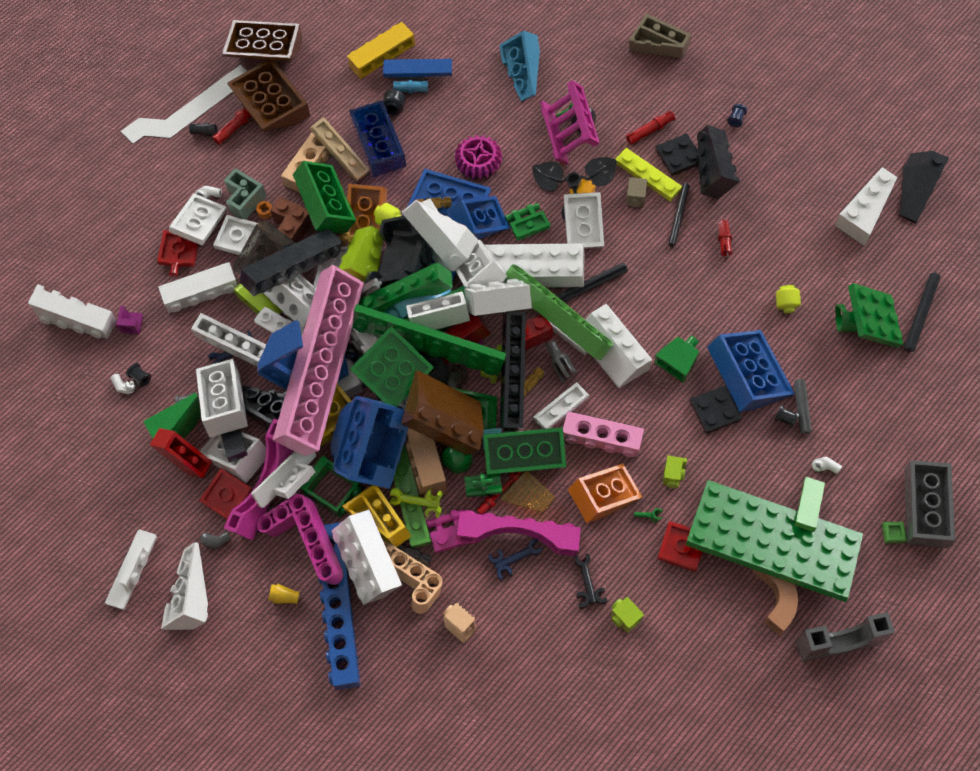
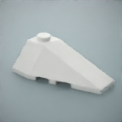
(447, 238)
(189, 599)

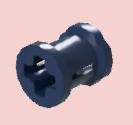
(737, 114)

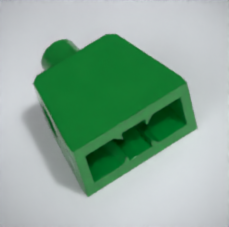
(678, 357)

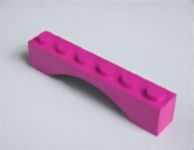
(245, 516)
(559, 538)

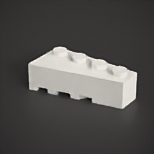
(864, 210)

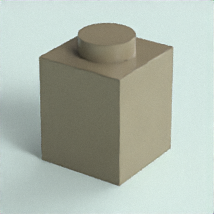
(636, 192)

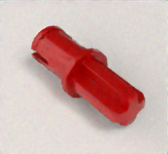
(725, 238)

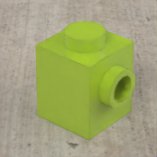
(626, 614)

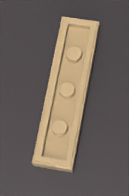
(340, 149)

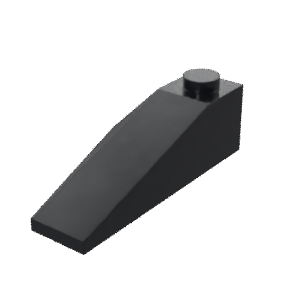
(918, 182)

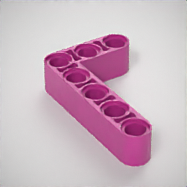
(315, 528)

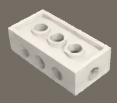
(293, 298)

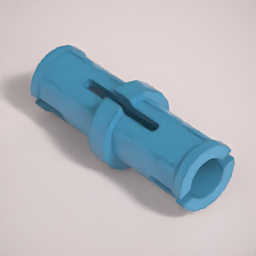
(411, 86)

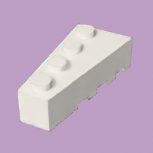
(71, 313)

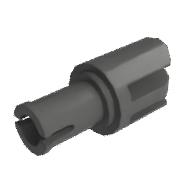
(559, 362)

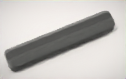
(802, 406)

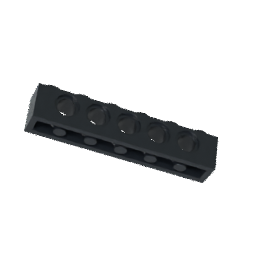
(513, 370)

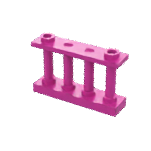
(584, 122)

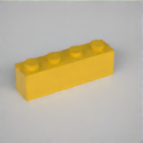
(384, 47)

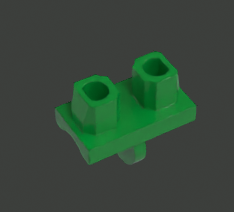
(483, 485)

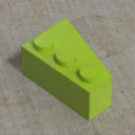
(363, 253)

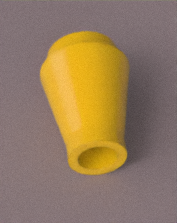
(282, 594)

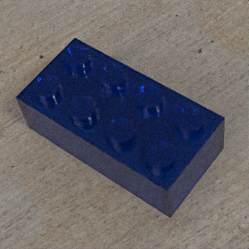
(377, 138)

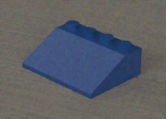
(749, 369)

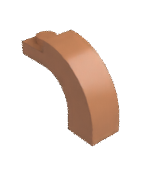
(786, 602)

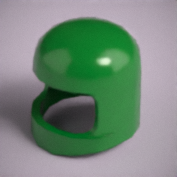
(846, 321)

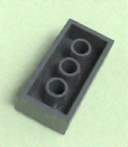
(929, 504)

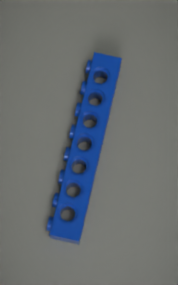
(350, 676)

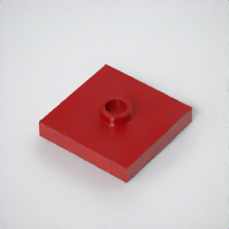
(225, 493)
(675, 550)

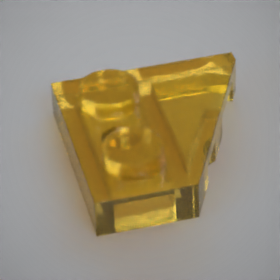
(529, 494)

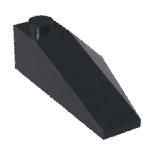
(262, 405)

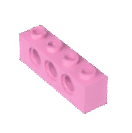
(595, 426)

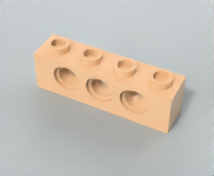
(310, 151)

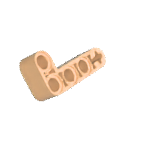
(419, 583)

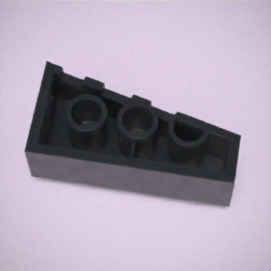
(715, 163)

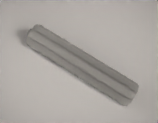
(370, 287)

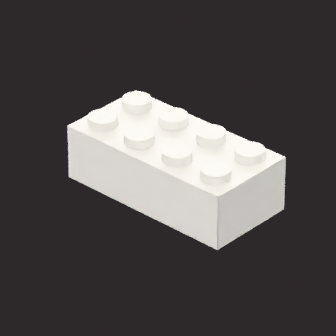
(221, 398)
(366, 557)

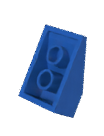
(480, 216)

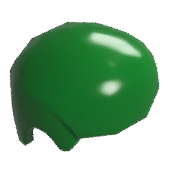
(455, 460)

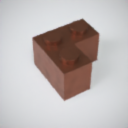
(293, 219)

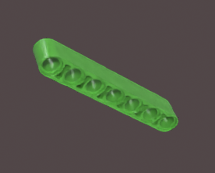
(562, 315)

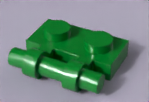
(528, 225)

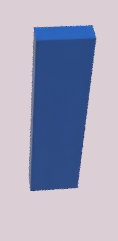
(417, 68)

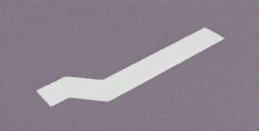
(185, 115)

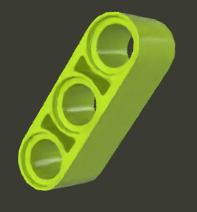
(256, 302)

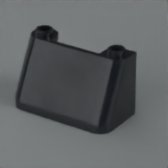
(404, 253)

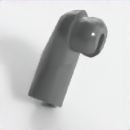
(213, 541)

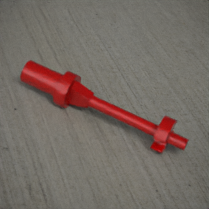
(489, 502)

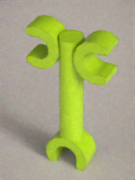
(432, 502)

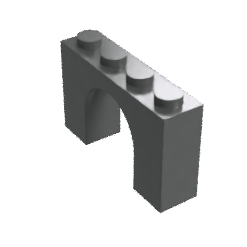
(818, 643)

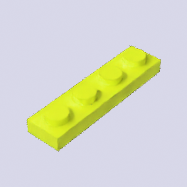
(655, 179)

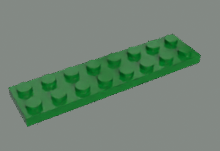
(430, 340)

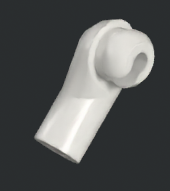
(207, 191)
(120, 386)
(824, 464)

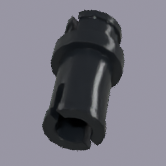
(206, 129)

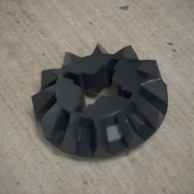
(352, 353)

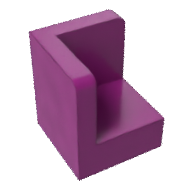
(129, 321)

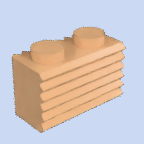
(459, 622)

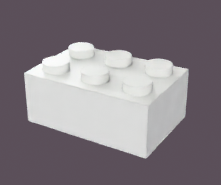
(497, 297)

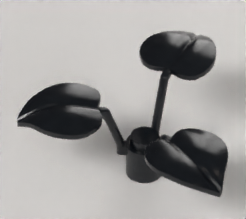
(549, 174)

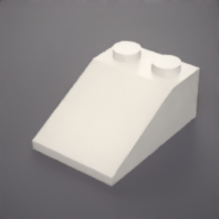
(480, 268)
(242, 468)

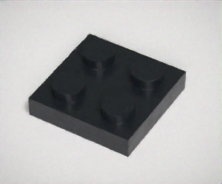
(678, 154)
(715, 409)

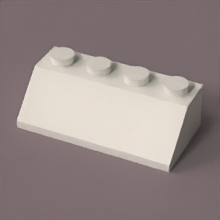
(626, 357)

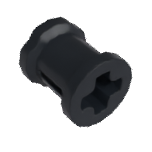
(140, 376)
(786, 416)

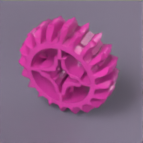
(478, 157)

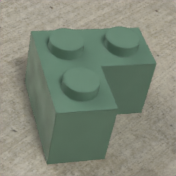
(245, 194)

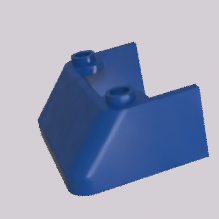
(280, 355)

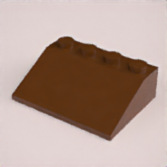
(263, 40)
(269, 97)
(444, 414)

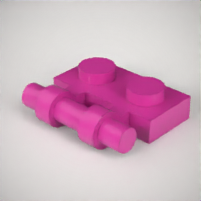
(445, 538)

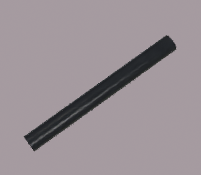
(678, 216)

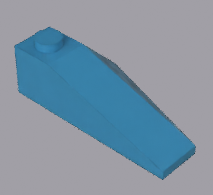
(522, 61)

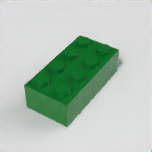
(324, 197)
(524, 450)

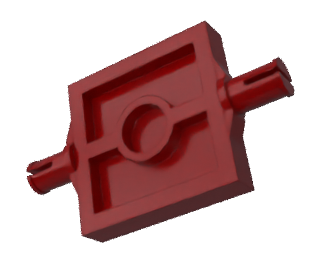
(176, 252)

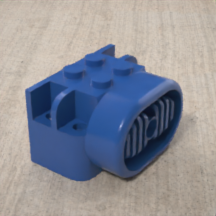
(368, 441)

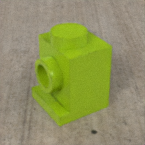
(674, 471)

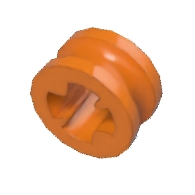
(264, 215)

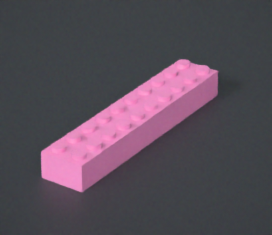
(318, 362)

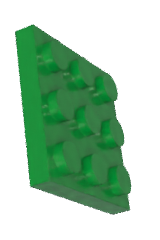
(875, 315)
(390, 367)

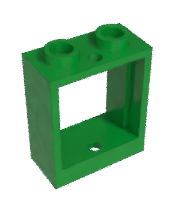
(321, 468)

